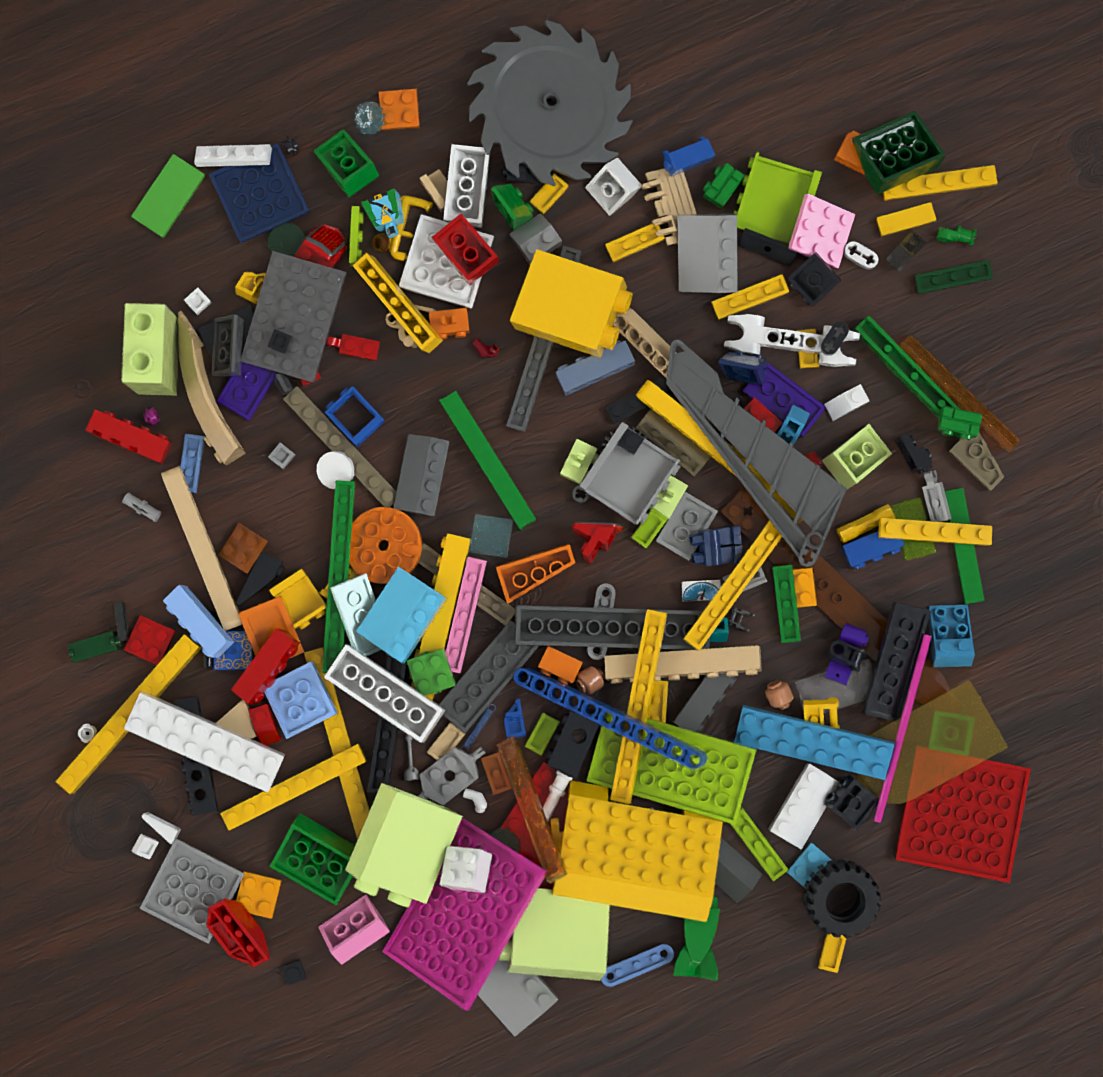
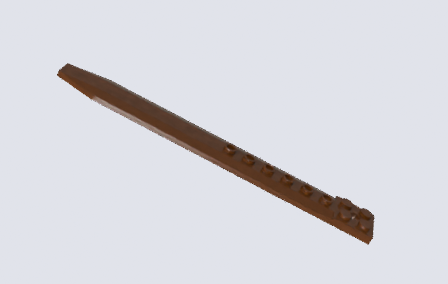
(833, 593)

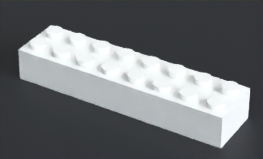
(204, 741)

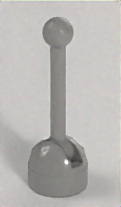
(411, 772)

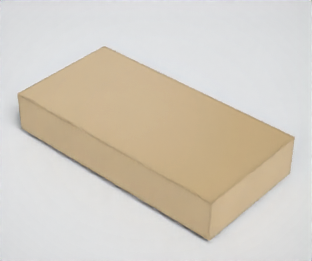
(446, 741)

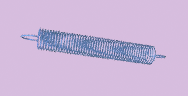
(477, 726)

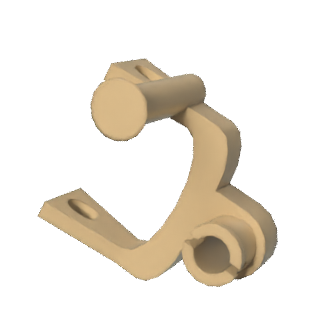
(402, 333)

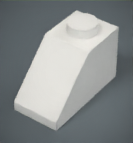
(846, 402)

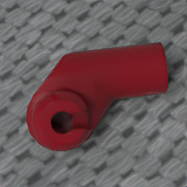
(485, 351)

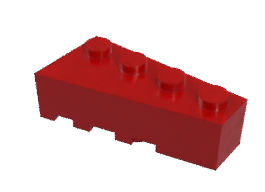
(129, 437)

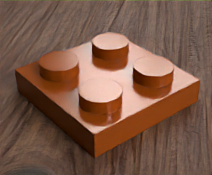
(243, 548)

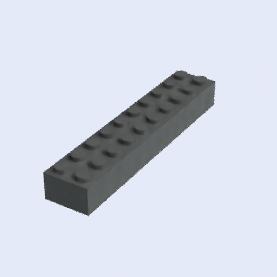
(598, 627)

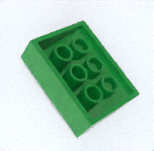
(315, 859)

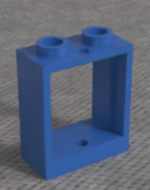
(369, 429)

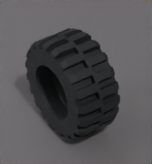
(852, 920)

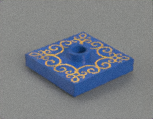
(238, 655)

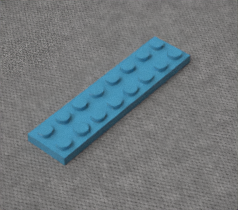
(814, 742)

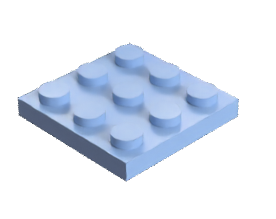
(300, 700)

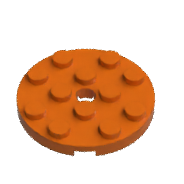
(387, 525)

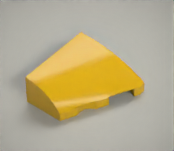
(250, 286)

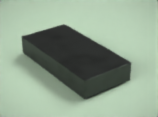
(121, 620)

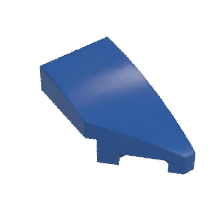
(514, 721)

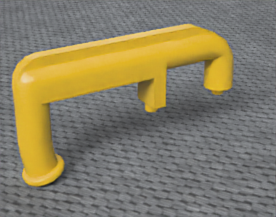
(406, 201)

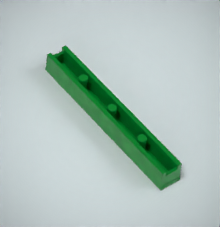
(903, 367)
(487, 460)

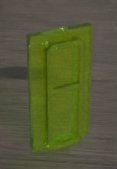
(913, 510)

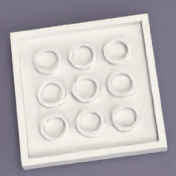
(431, 272)

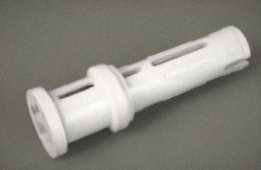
(556, 790)

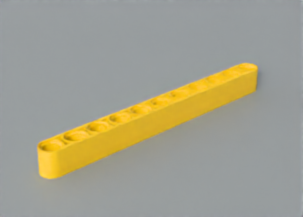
(683, 422)

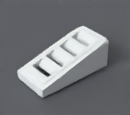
(164, 828)

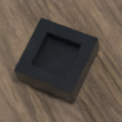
(280, 341)
(631, 441)
(294, 972)

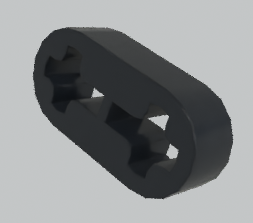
(831, 335)

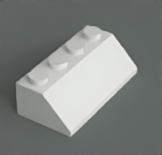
(467, 184)
(803, 806)

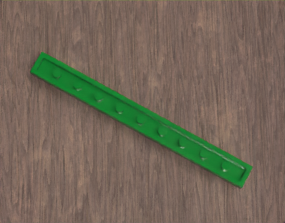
(338, 568)

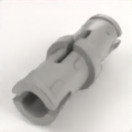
(141, 507)

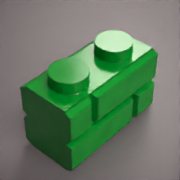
(723, 185)
(959, 422)

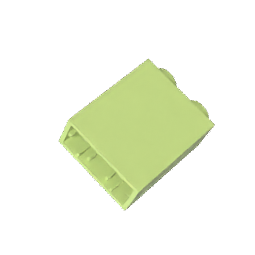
(150, 349)
(402, 846)
(559, 938)

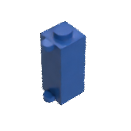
(688, 157)

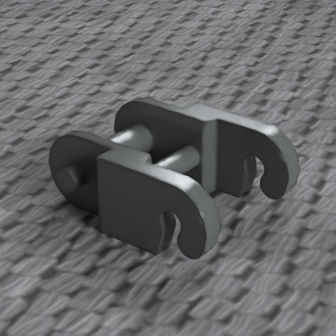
(742, 612)

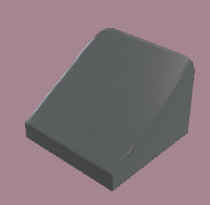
(282, 384)

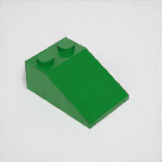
(346, 163)
(511, 205)

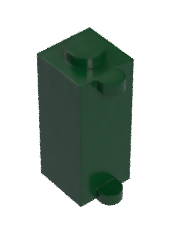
(94, 647)

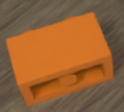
(560, 665)

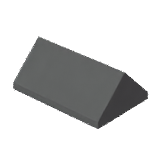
(227, 346)
(735, 873)

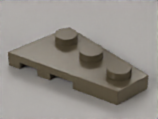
(978, 461)

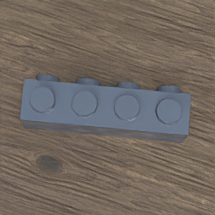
(594, 369)

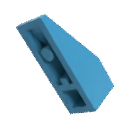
(793, 424)

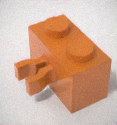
(450, 322)

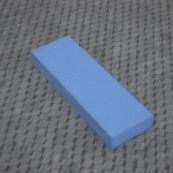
(191, 459)

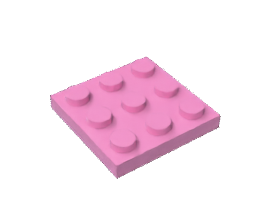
(822, 230)

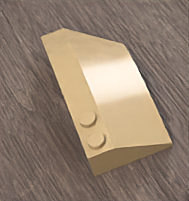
(201, 397)

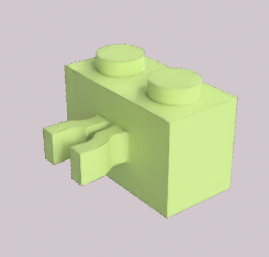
(579, 461)
(670, 497)

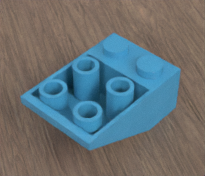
(951, 636)

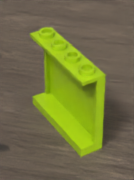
(773, 197)

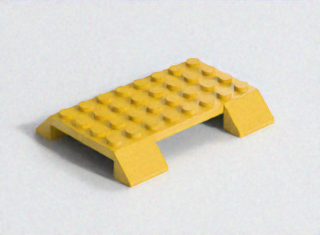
(637, 855)

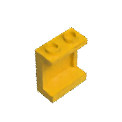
(300, 599)

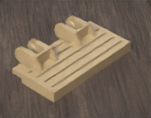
(674, 201)

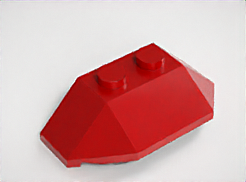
(237, 932)

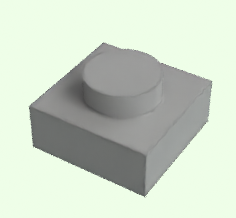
(281, 456)

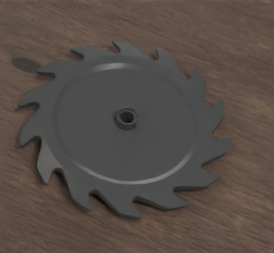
(542, 134)

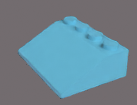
(401, 615)

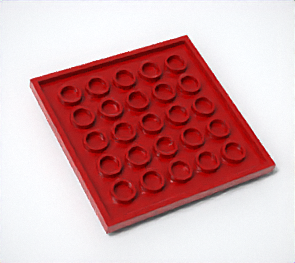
(967, 822)

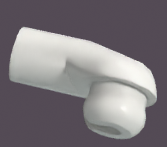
(478, 799)

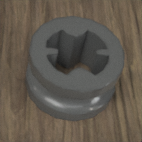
(579, 500)

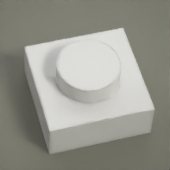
(197, 301)
(145, 846)

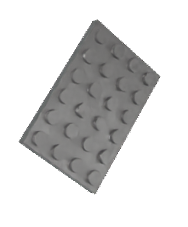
(298, 301)

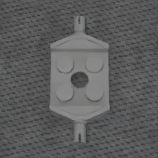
(461, 763)

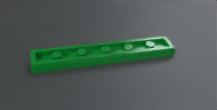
(965, 553)

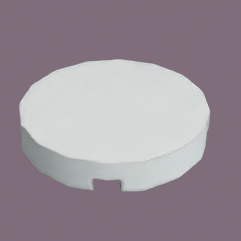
(334, 467)

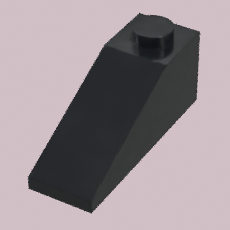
(263, 573)

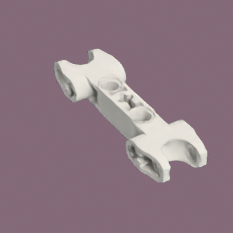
(756, 336)

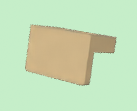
(436, 187)

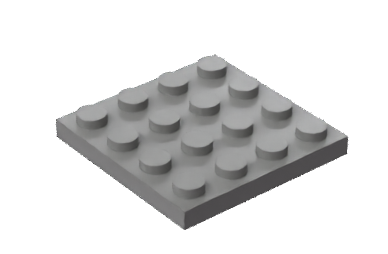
(188, 886)

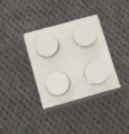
(466, 869)

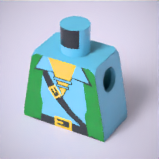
(385, 212)

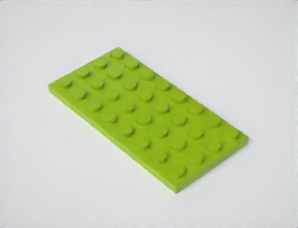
(710, 790)

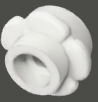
(82, 733)

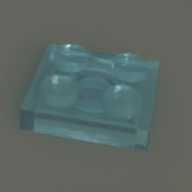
(491, 536)

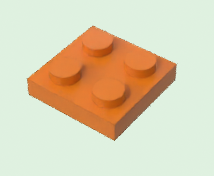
(400, 109)

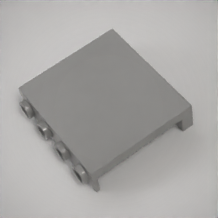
(630, 481)

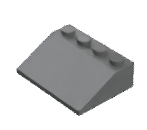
(707, 253)
(516, 997)

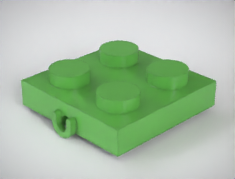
(431, 672)

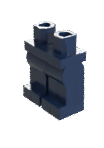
(710, 546)

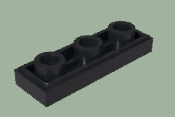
(767, 247)

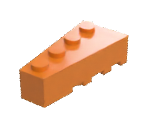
(530, 571)

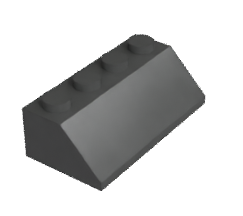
(421, 475)

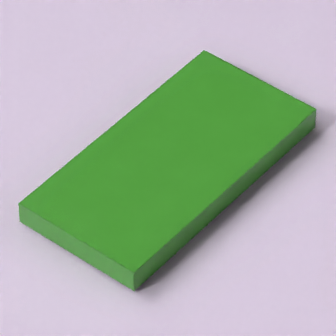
(168, 196)

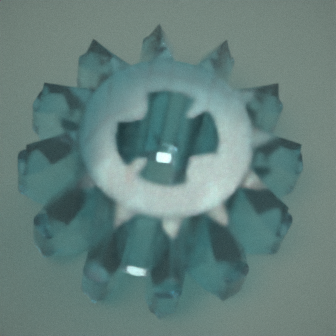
(369, 118)

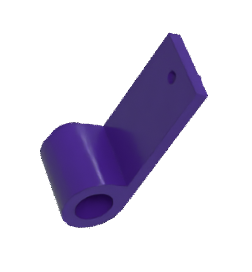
(852, 636)

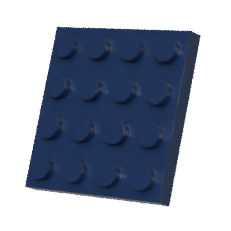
(259, 195)

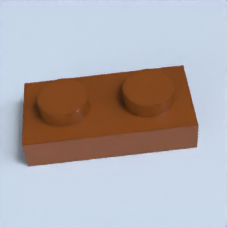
(496, 773)

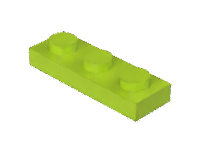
(356, 235)

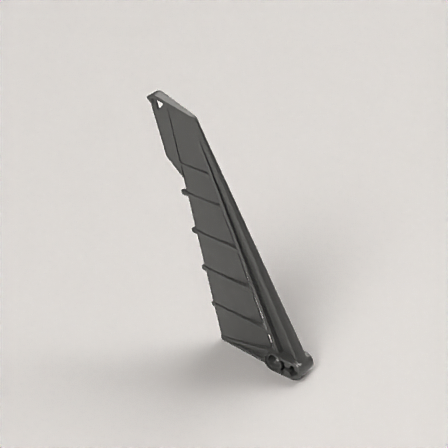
(792, 475)

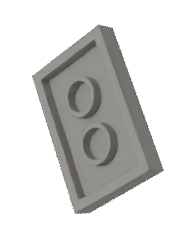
(685, 520)

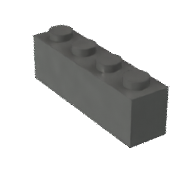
(702, 702)

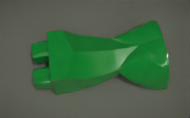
(696, 956)

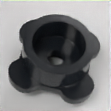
(291, 146)

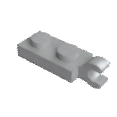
(935, 498)

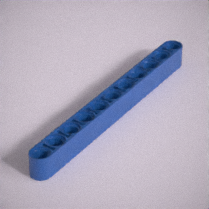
(618, 717)

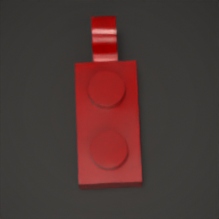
(355, 346)

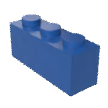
(869, 548)

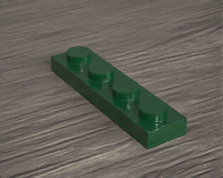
(953, 277)

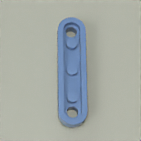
(638, 964)

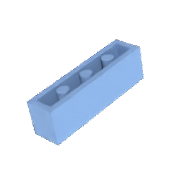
(198, 621)

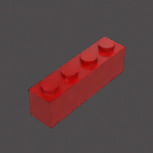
(266, 666)

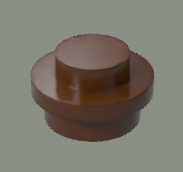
(381, 242)

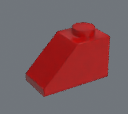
(264, 724)

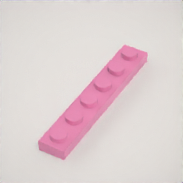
(465, 612)

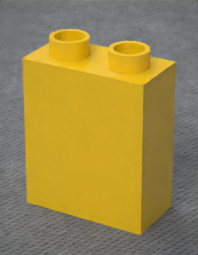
(571, 304)

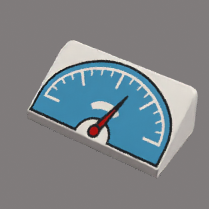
(699, 590)

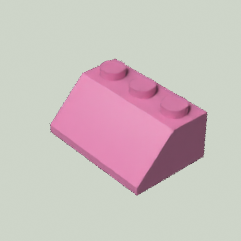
(353, 929)

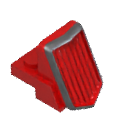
(323, 246)
(597, 536)

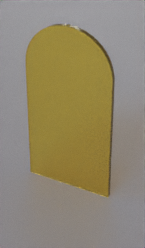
(939, 744)

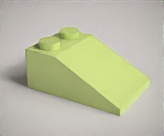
(857, 457)

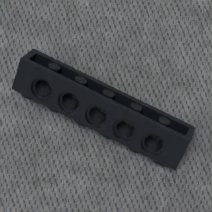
(209, 803)

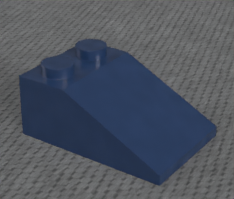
(743, 368)

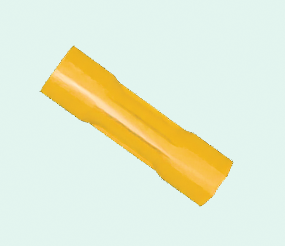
(864, 524)

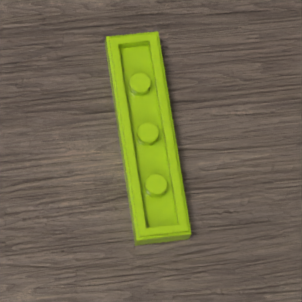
(759, 846)

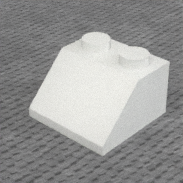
(613, 186)

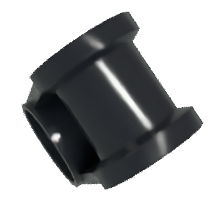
(848, 655)

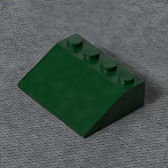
(897, 152)

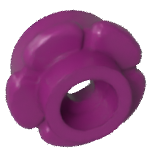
(151, 416)

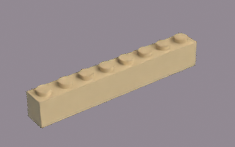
(689, 663)

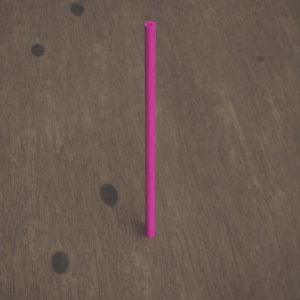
(902, 727)

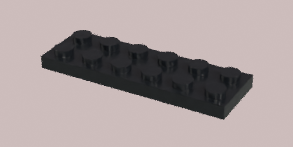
(896, 661)

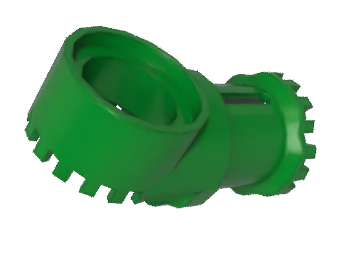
(960, 234)

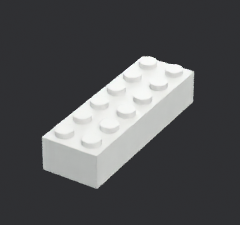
(384, 693)

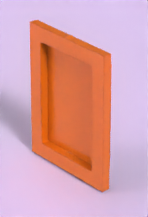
(264, 619)

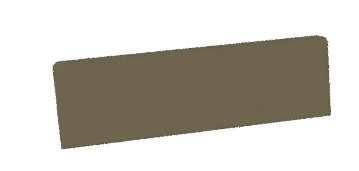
(673, 442)

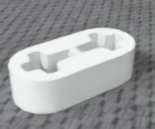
(863, 251)

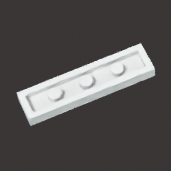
(233, 155)

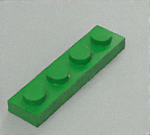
(786, 603)

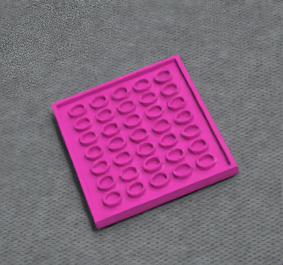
(462, 933)

